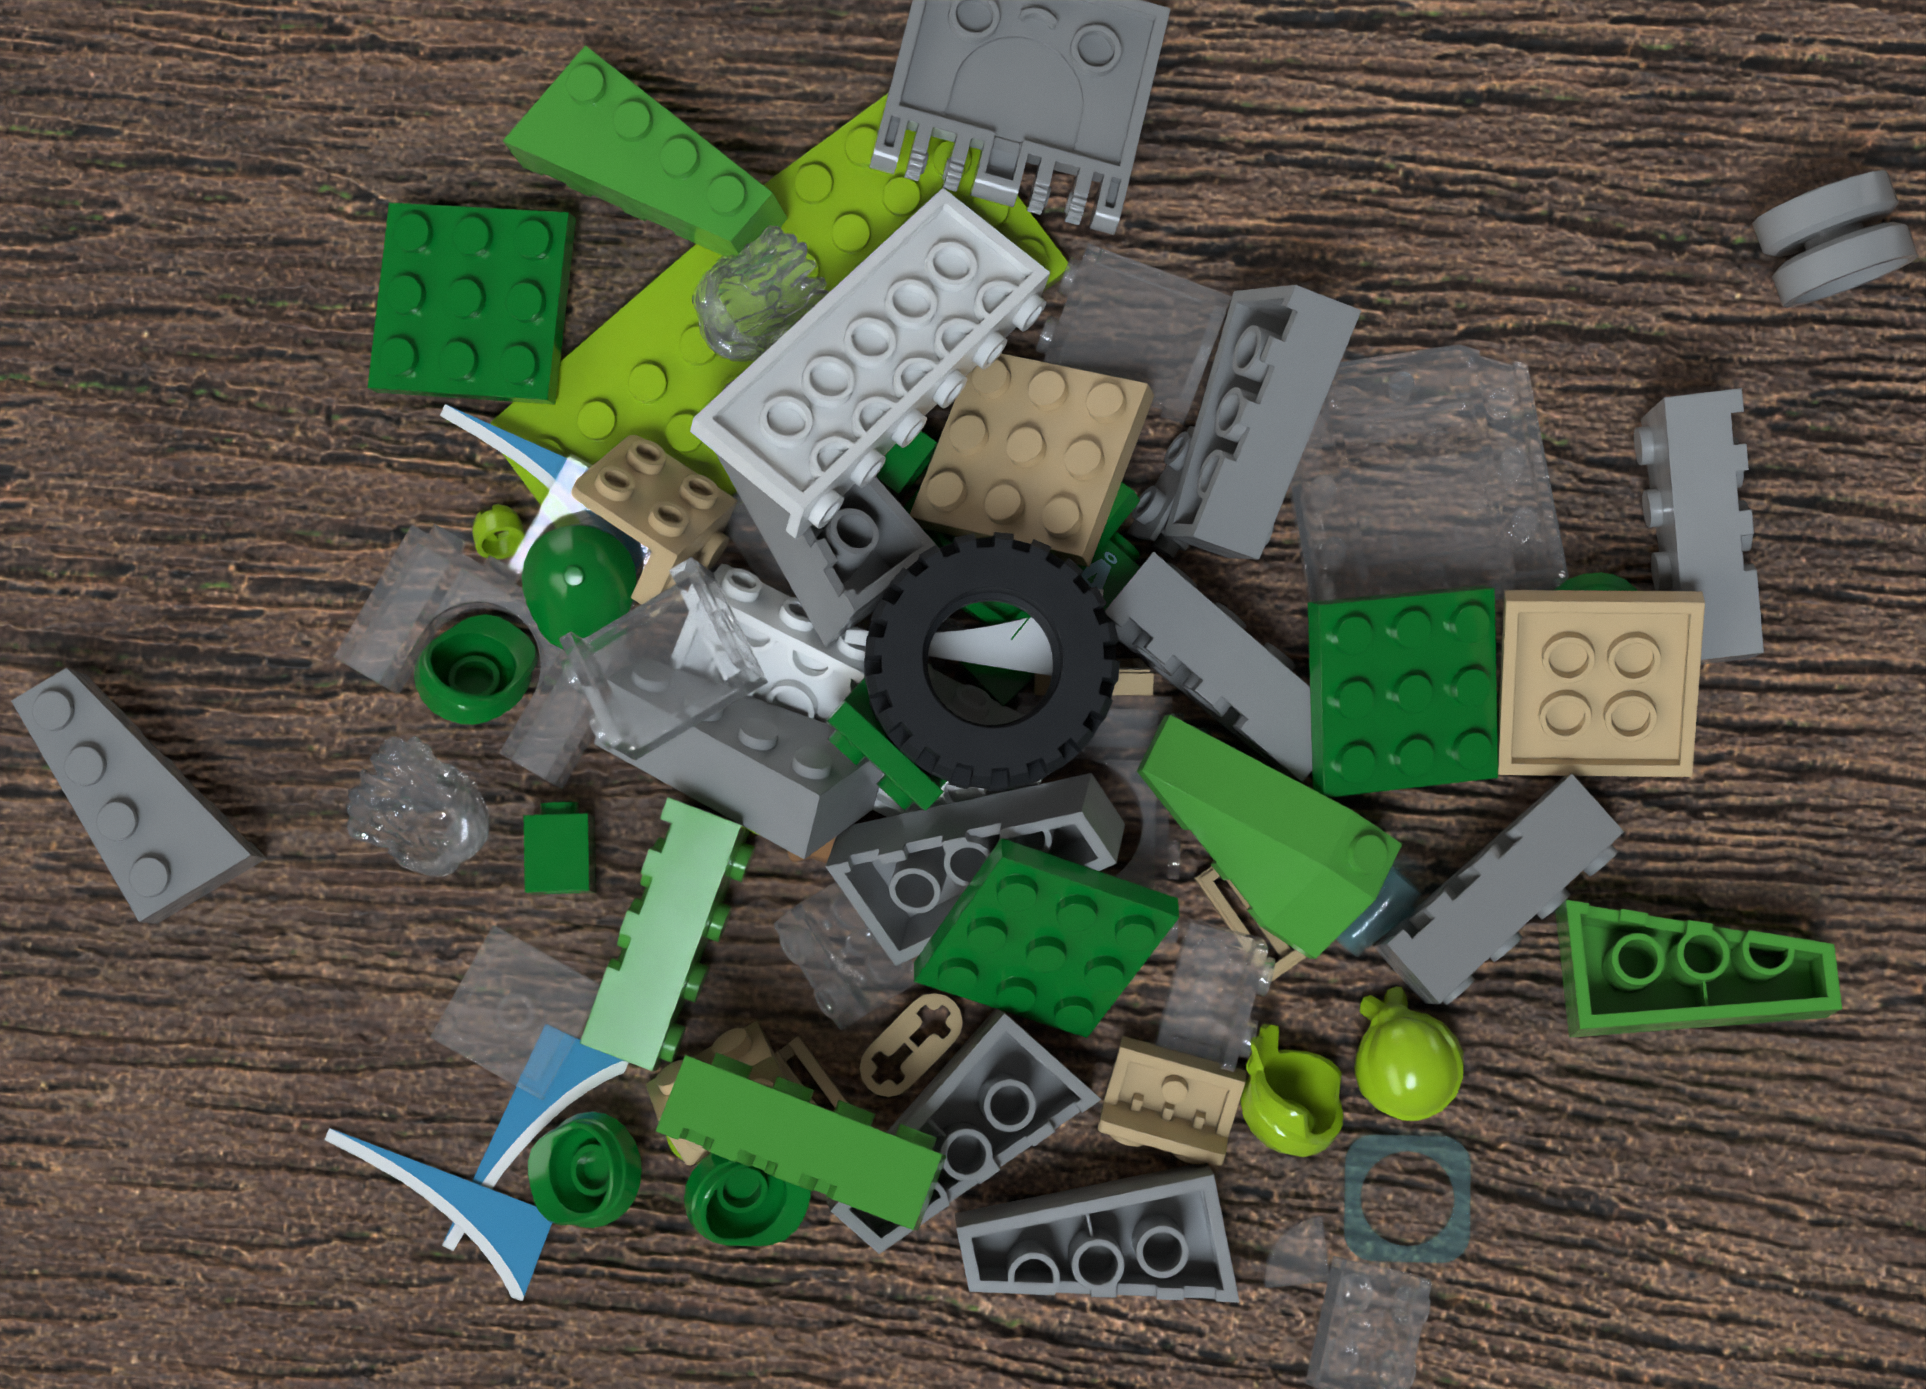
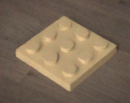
(1033, 455)
(1599, 682)

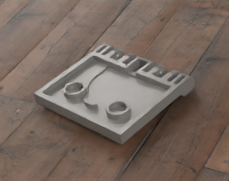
(1029, 86)

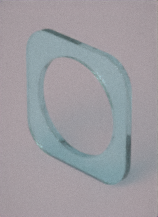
(1454, 1236)

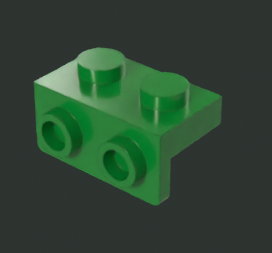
(861, 736)

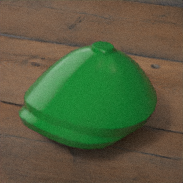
(577, 581)
(475, 670)
(585, 1171)
(742, 1203)

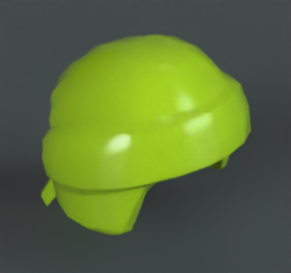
(1406, 1059)
(1291, 1097)

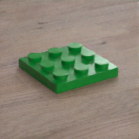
(472, 303)
(1403, 690)
(1045, 938)

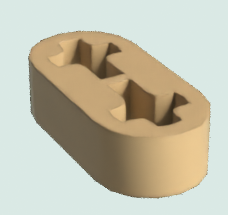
(900, 1033)

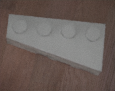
(1698, 516)
(1499, 891)

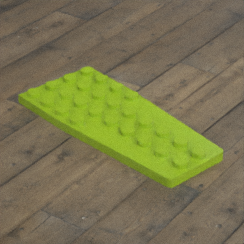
(651, 365)

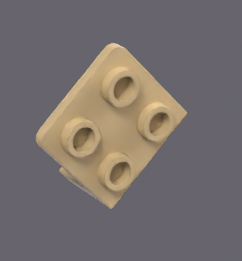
(658, 506)

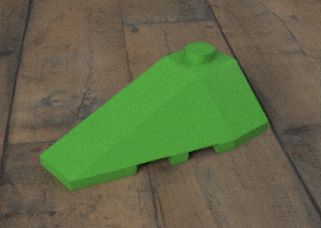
(1282, 845)

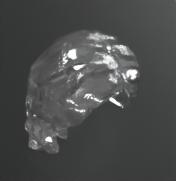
(756, 295)
(418, 809)

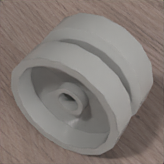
(1834, 237)

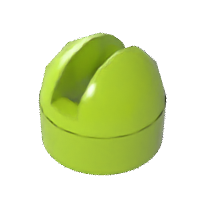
(489, 523)

